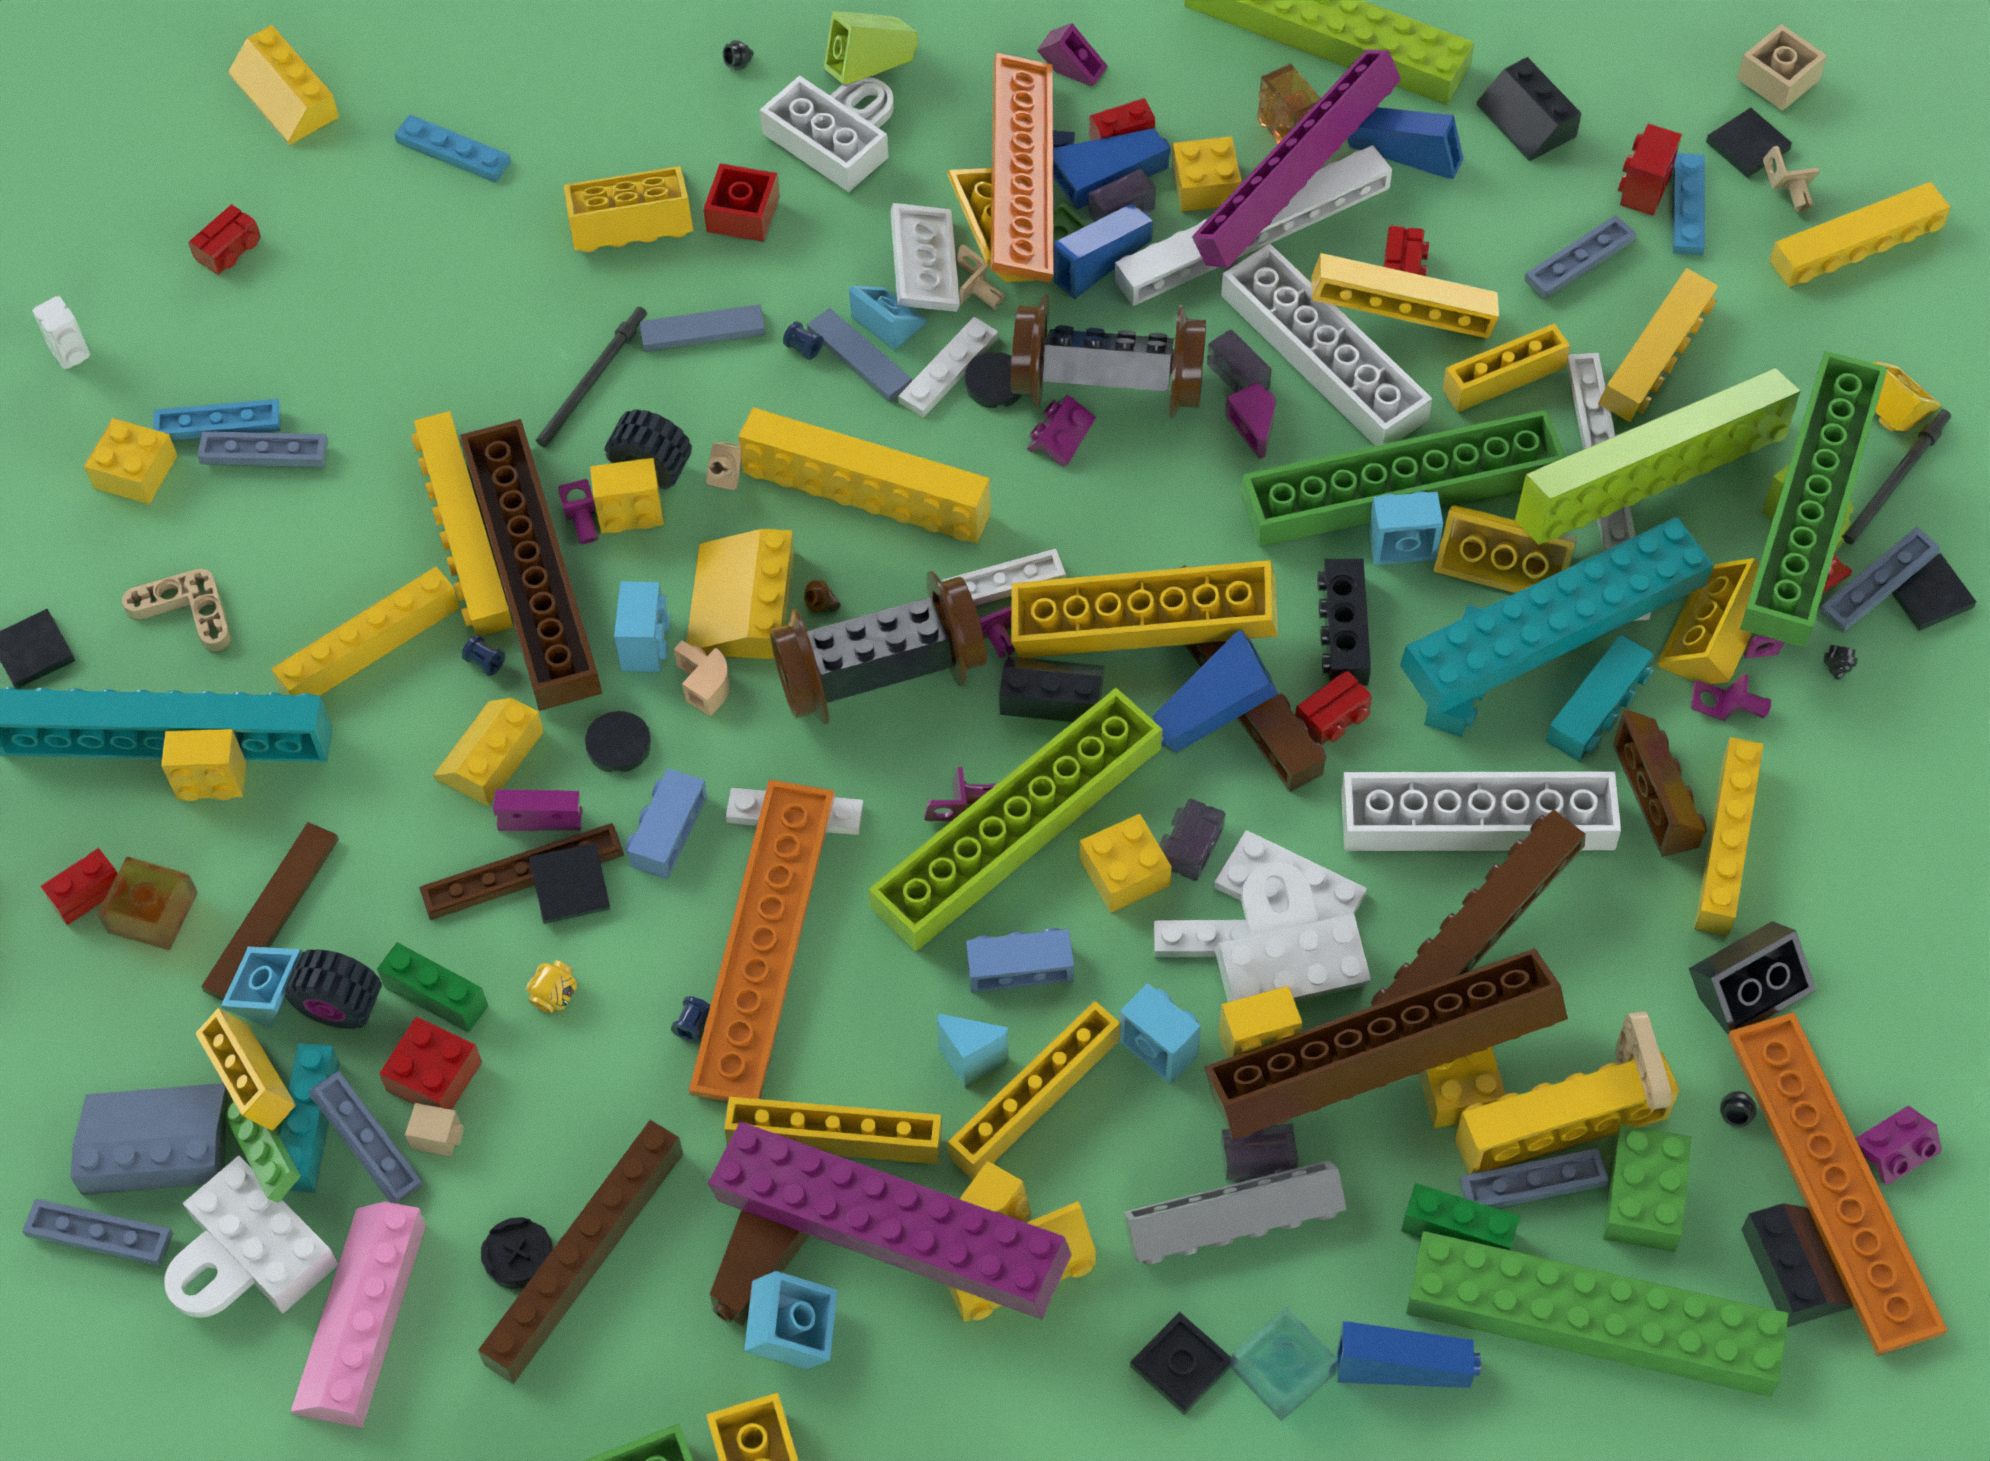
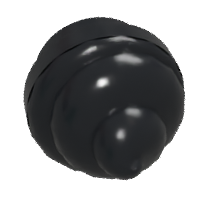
(737, 55)
(1840, 660)
(1738, 1109)

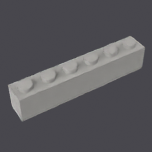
(1234, 1212)

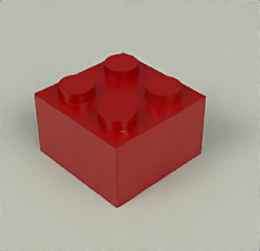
(1649, 168)
(741, 202)
(430, 1066)

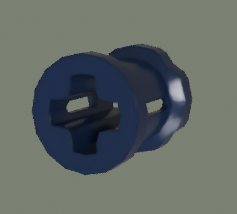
(810, 339)
(483, 655)
(691, 1019)

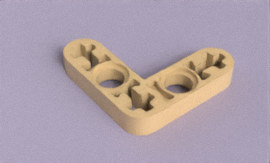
(187, 595)
(1639, 1042)

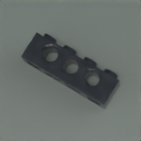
(1347, 578)

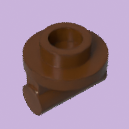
(820, 597)

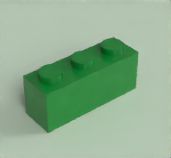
(432, 987)
(1458, 1218)

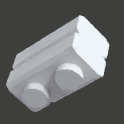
(61, 332)

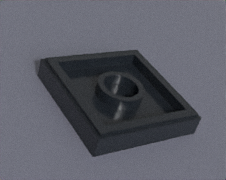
(1747, 141)
(1933, 594)
(33, 649)
(569, 883)
(1181, 1363)

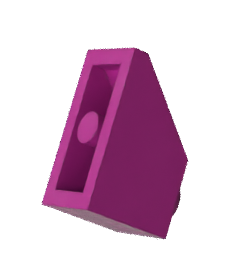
(1072, 55)
(1252, 415)

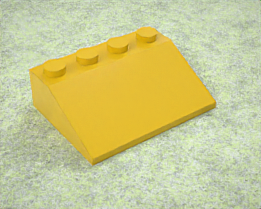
(628, 209)
(741, 592)

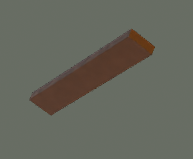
(508, 874)
(273, 904)

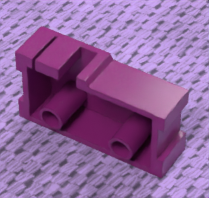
(537, 810)

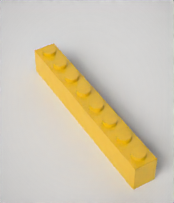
(462, 524)

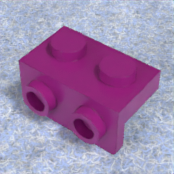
(1061, 430)
(1900, 1143)

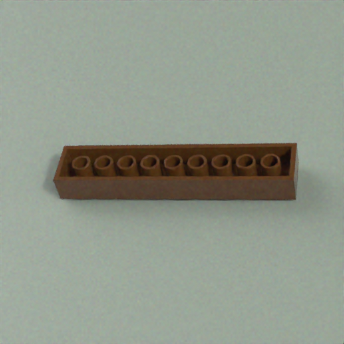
(531, 565)
(1386, 1043)

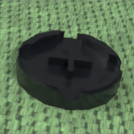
(990, 380)
(618, 741)
(515, 1251)

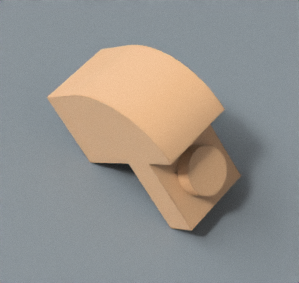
(707, 679)

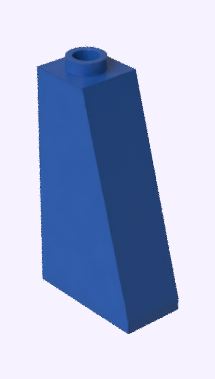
(1413, 139)
(1098, 162)
(1093, 250)
(1216, 694)
(1404, 1357)

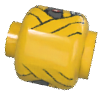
(551, 986)

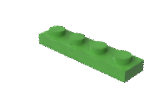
(265, 1155)

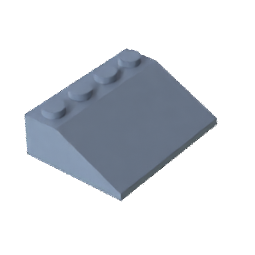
(150, 1139)

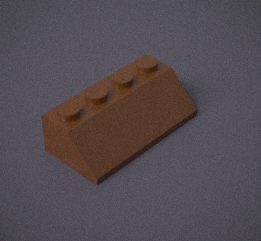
(1658, 784)

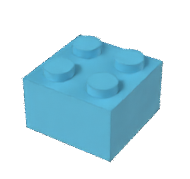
(1405, 528)
(641, 626)
(1159, 1032)
(791, 1320)

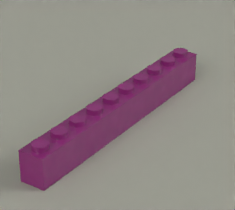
(1296, 159)

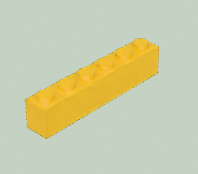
(1859, 234)
(1404, 296)
(1658, 345)
(367, 636)
(1729, 837)
(1034, 1090)
(843, 1129)

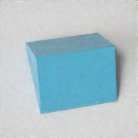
(880, 314)
(261, 983)
(972, 1047)

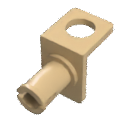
(1795, 180)
(977, 282)
(724, 465)

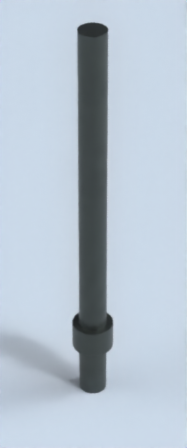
(623, 334)
(1927, 437)

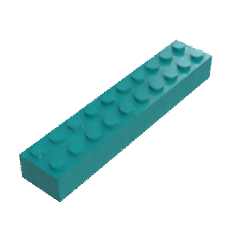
(1555, 615)
(135, 723)

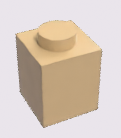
(434, 1130)

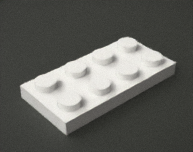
(924, 257)
(1331, 892)

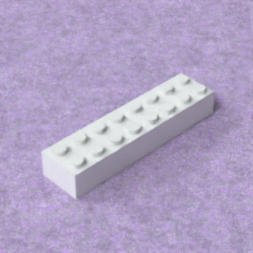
(1326, 347)
(1473, 809)

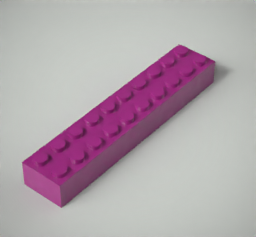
(891, 1219)

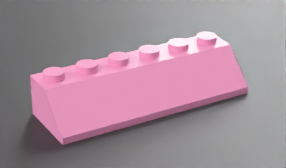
(360, 1314)

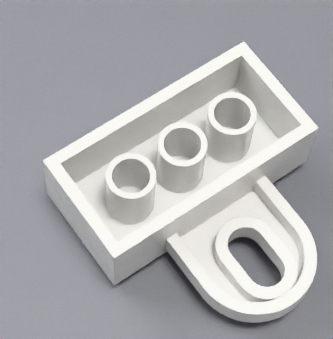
(829, 130)
(1290, 945)
(248, 1244)

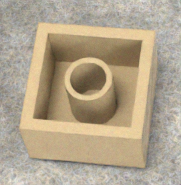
(1781, 67)

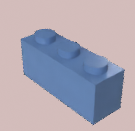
(666, 823)
(1020, 960)

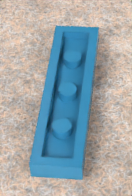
(452, 148)
(1689, 204)
(228, 417)

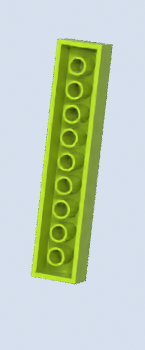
(1341, 31)
(1656, 456)
(1015, 819)

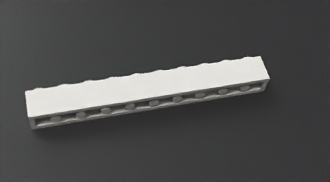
(1326, 193)

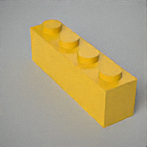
(1506, 367)
(245, 1069)

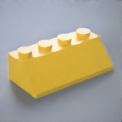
(282, 86)
(974, 192)
(1498, 551)
(1708, 631)
(1066, 1222)

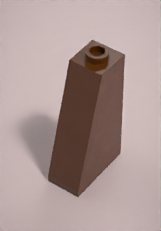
(752, 1252)

